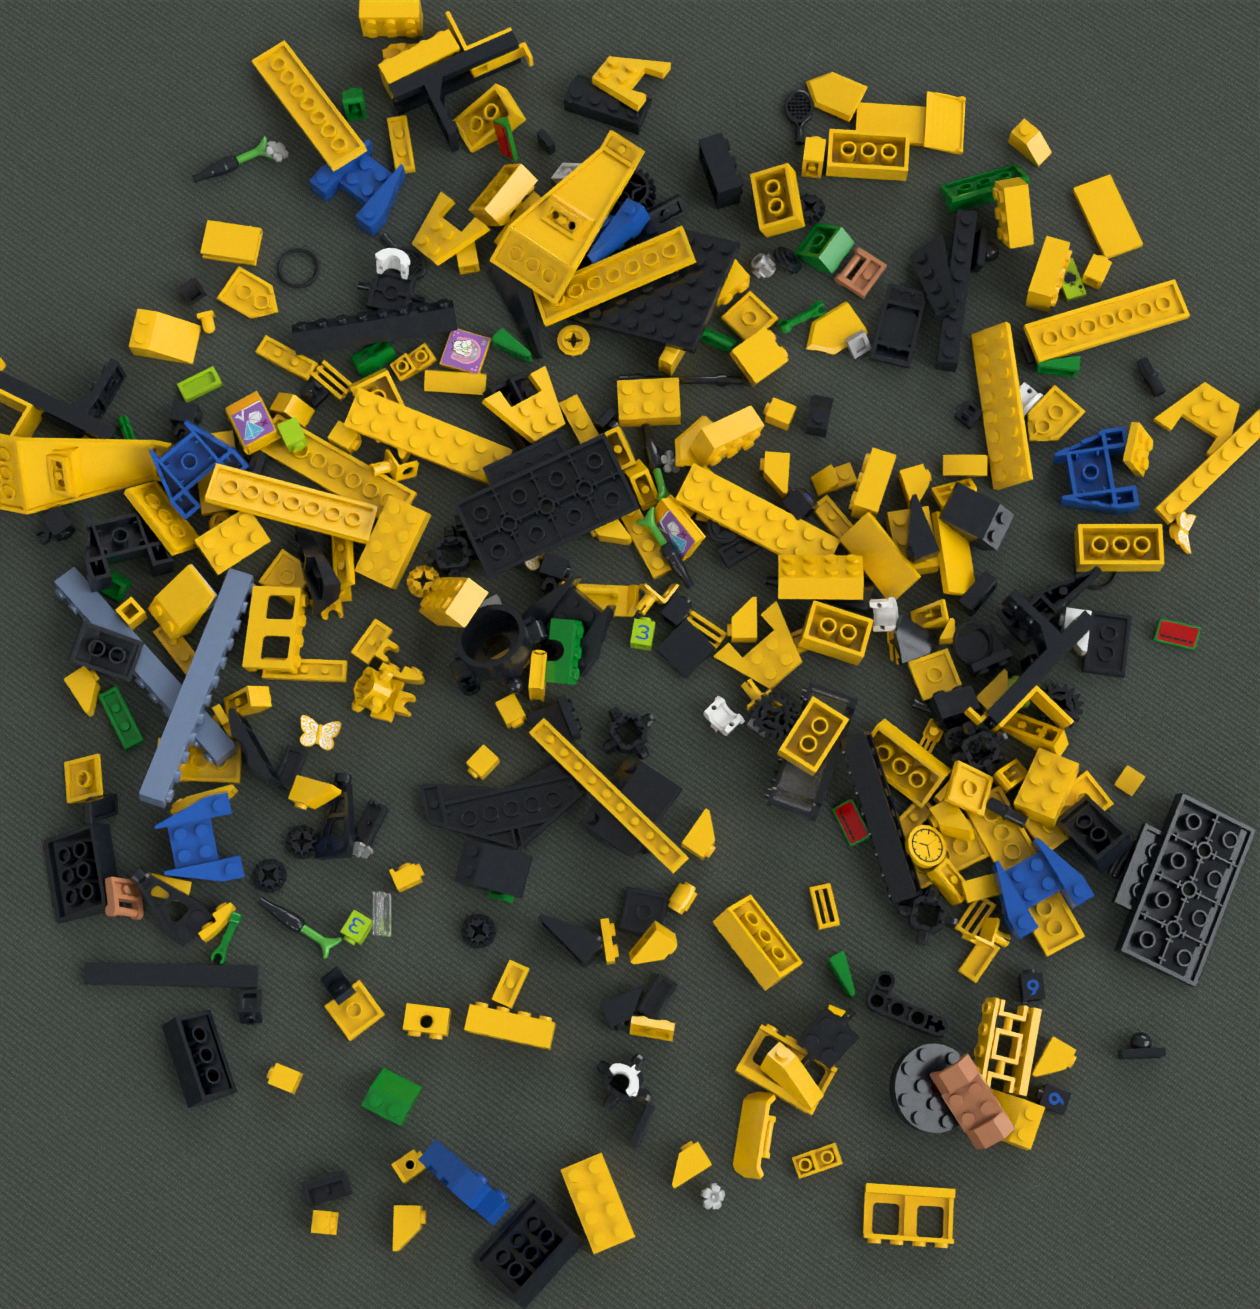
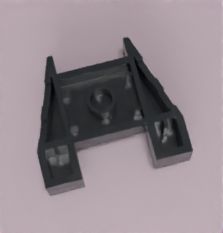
(119, 541)
(572, 604)

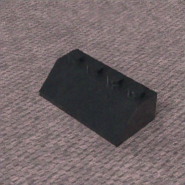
(593, 103)
(199, 1058)

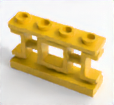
(1021, 1048)

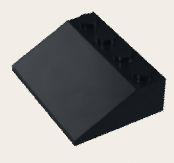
(646, 790)
(78, 871)
(528, 1251)

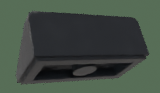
(978, 593)

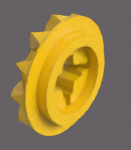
(566, 335)
(416, 574)

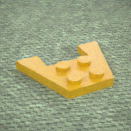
(620, 75)
(439, 238)
(1205, 409)
(534, 416)
(771, 658)

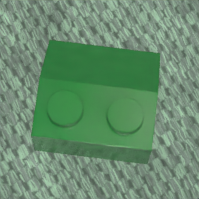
(825, 247)
(392, 1097)

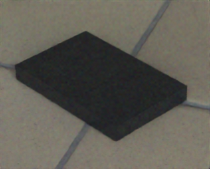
(1108, 644)

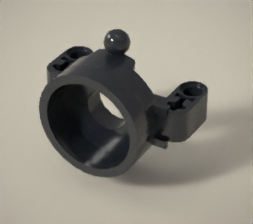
(489, 626)

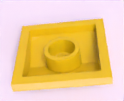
(83, 778)

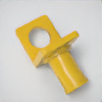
(392, 467)
(652, 596)
(754, 693)
(989, 934)

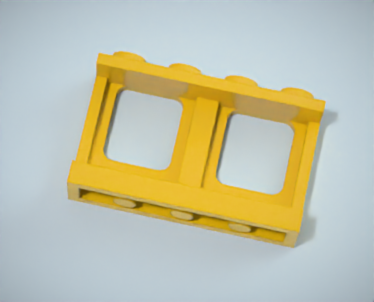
(261, 627)
(752, 1071)
(908, 1200)

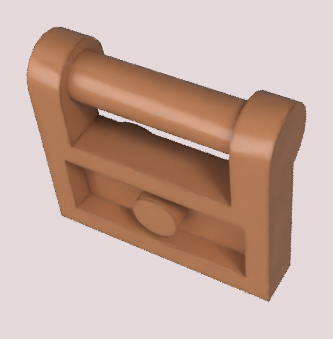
(866, 275)
(123, 891)

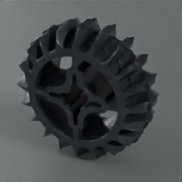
(643, 188)

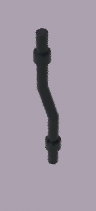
(720, 379)

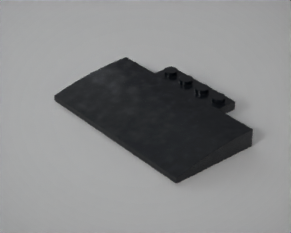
(544, 501)
(1180, 887)

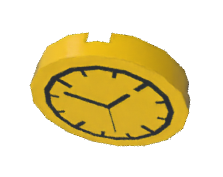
(925, 846)

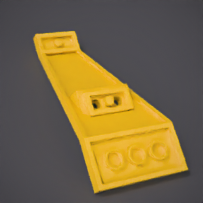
(546, 249)
(60, 471)

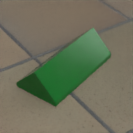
(978, 188)

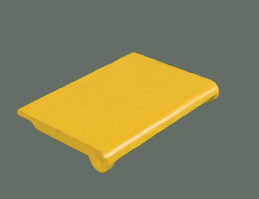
(944, 122)

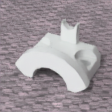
(393, 259)
(1028, 399)
(884, 614)
(722, 717)
(630, 1073)

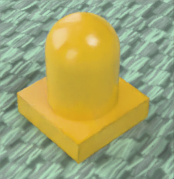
(207, 321)

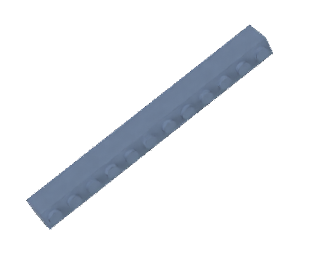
(149, 670)
(196, 689)

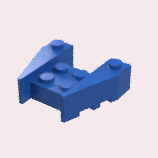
(365, 182)
(617, 230)
(191, 461)
(1092, 475)
(195, 844)
(1034, 882)
(465, 1183)

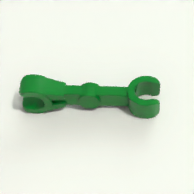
(785, 324)
(234, 921)

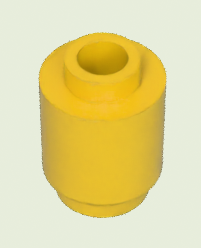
(682, 897)

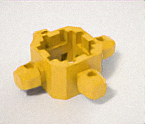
(372, 689)

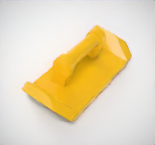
(622, 596)
(754, 1134)

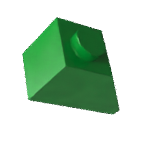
(354, 104)

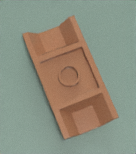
(973, 1103)

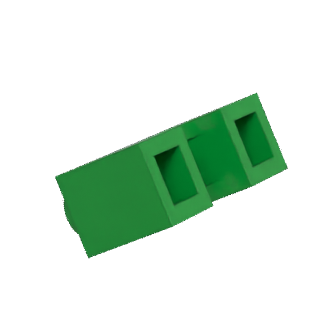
(566, 668)

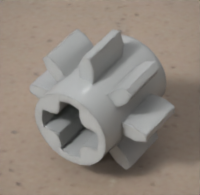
(763, 265)

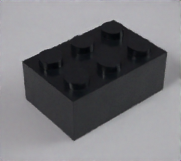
(720, 170)

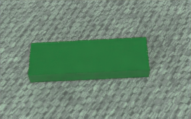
(121, 718)

